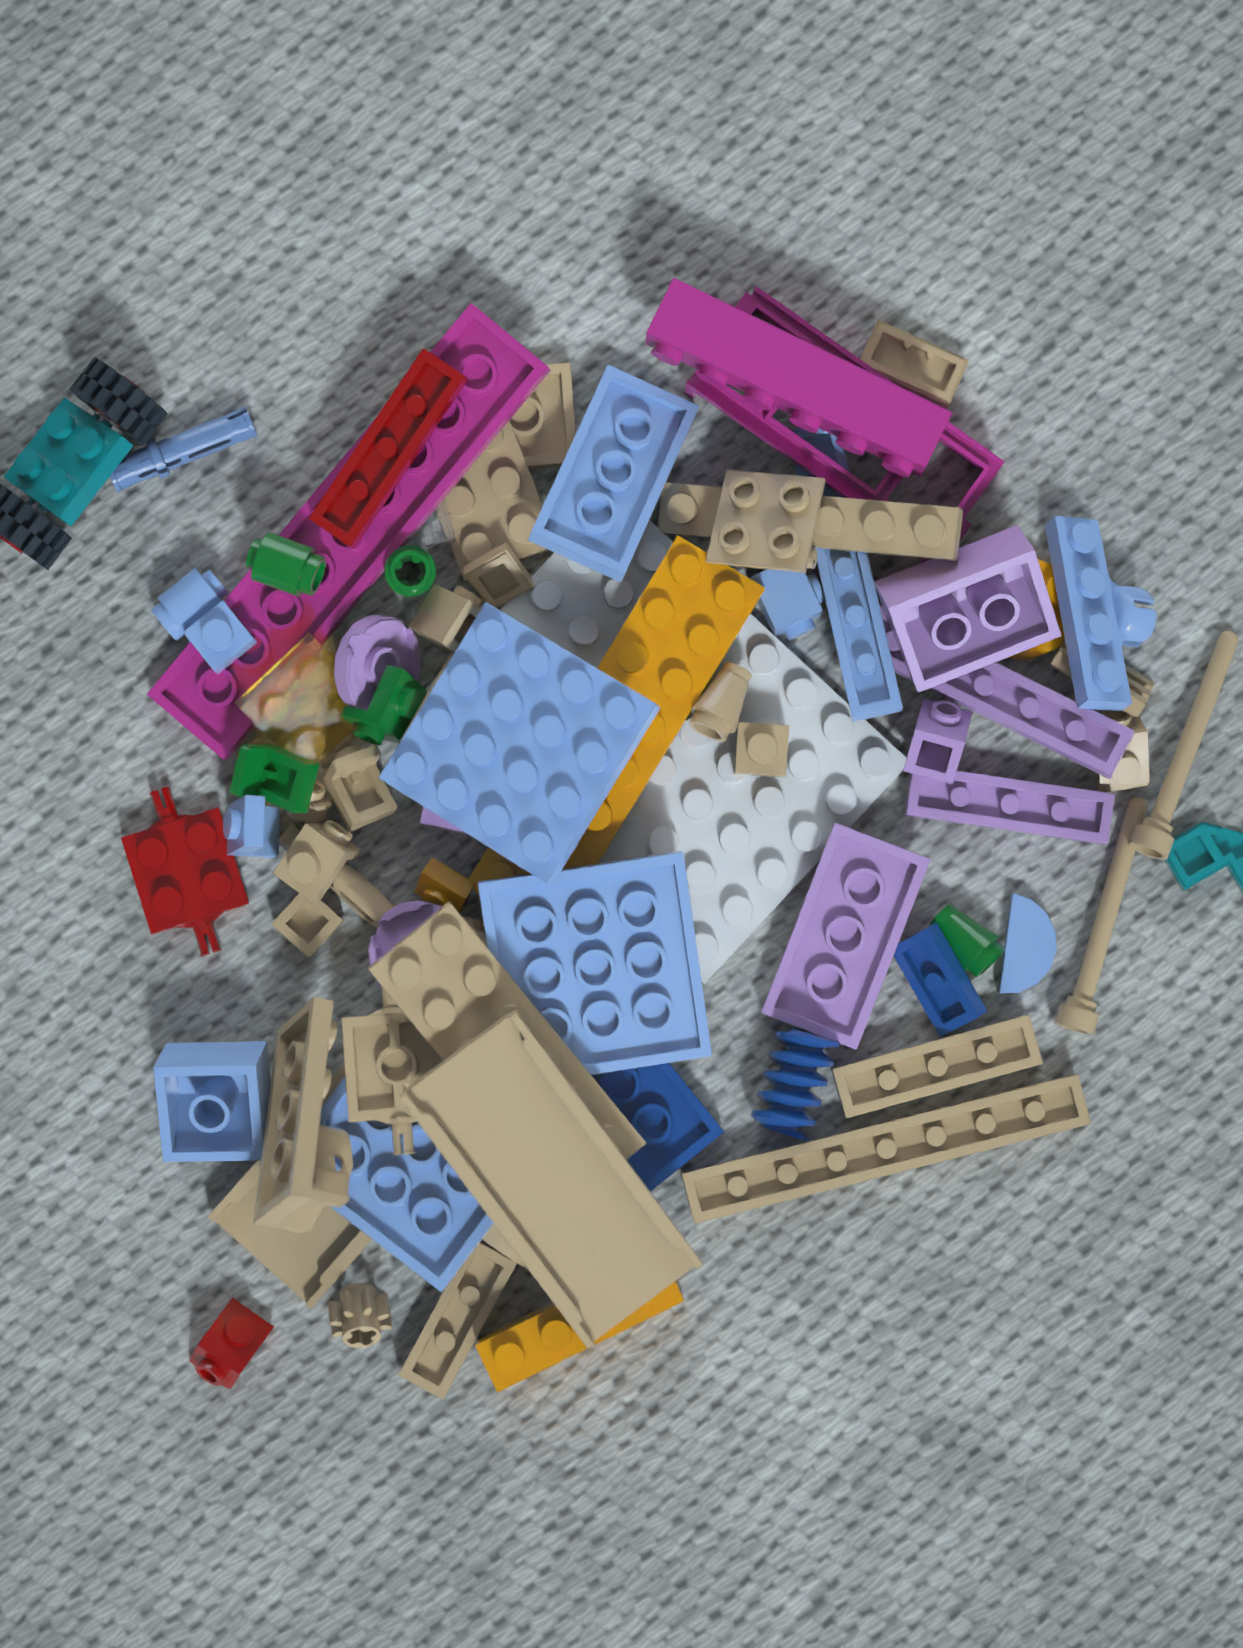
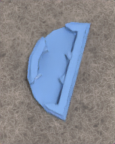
(1027, 945)

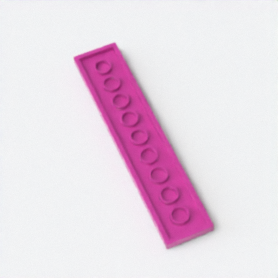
(498, 383)

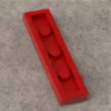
(388, 448)

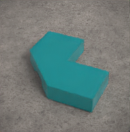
(1205, 851)

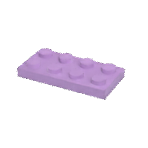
(845, 935)

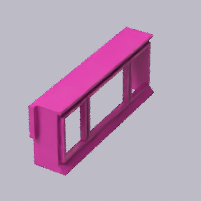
(804, 454)

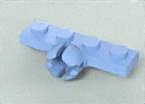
(1095, 614)

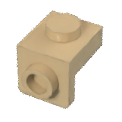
(1134, 766)
(357, 788)
(316, 858)

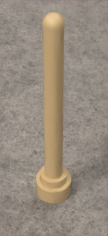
(1154, 835)
(1079, 1009)

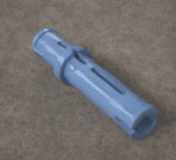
(185, 447)

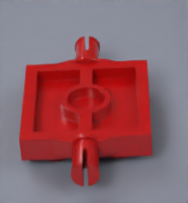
(184, 871)

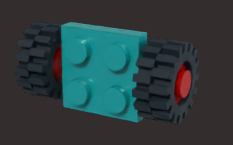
(73, 459)

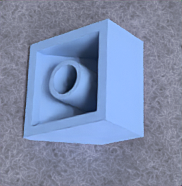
(212, 1100)

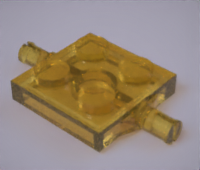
(298, 703)

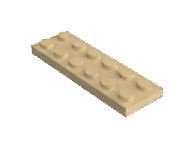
(459, 989)

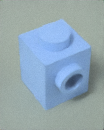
(789, 601)

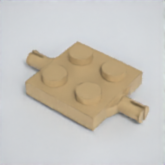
(381, 1061)

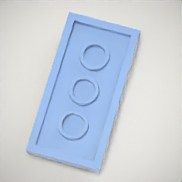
(613, 473)

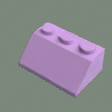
(968, 610)

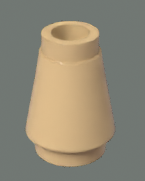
(721, 703)

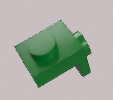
(390, 709)
(276, 774)

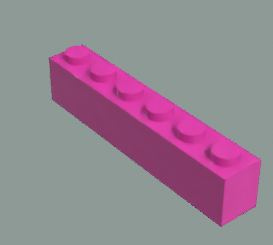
(796, 378)

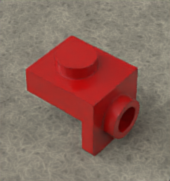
(230, 1344)

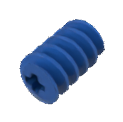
(794, 1082)

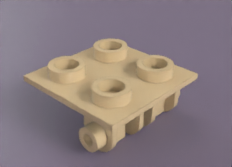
(766, 521)

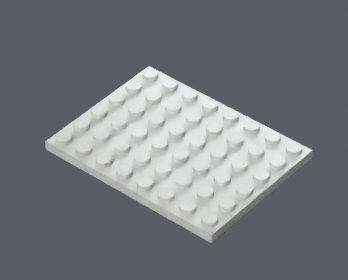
(739, 834)

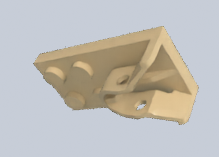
(297, 1150)

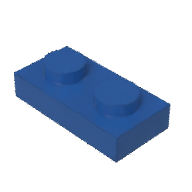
(938, 980)

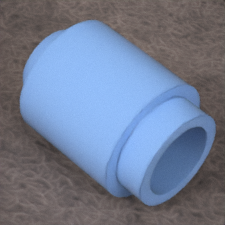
(188, 601)

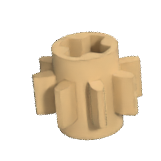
(359, 1315)

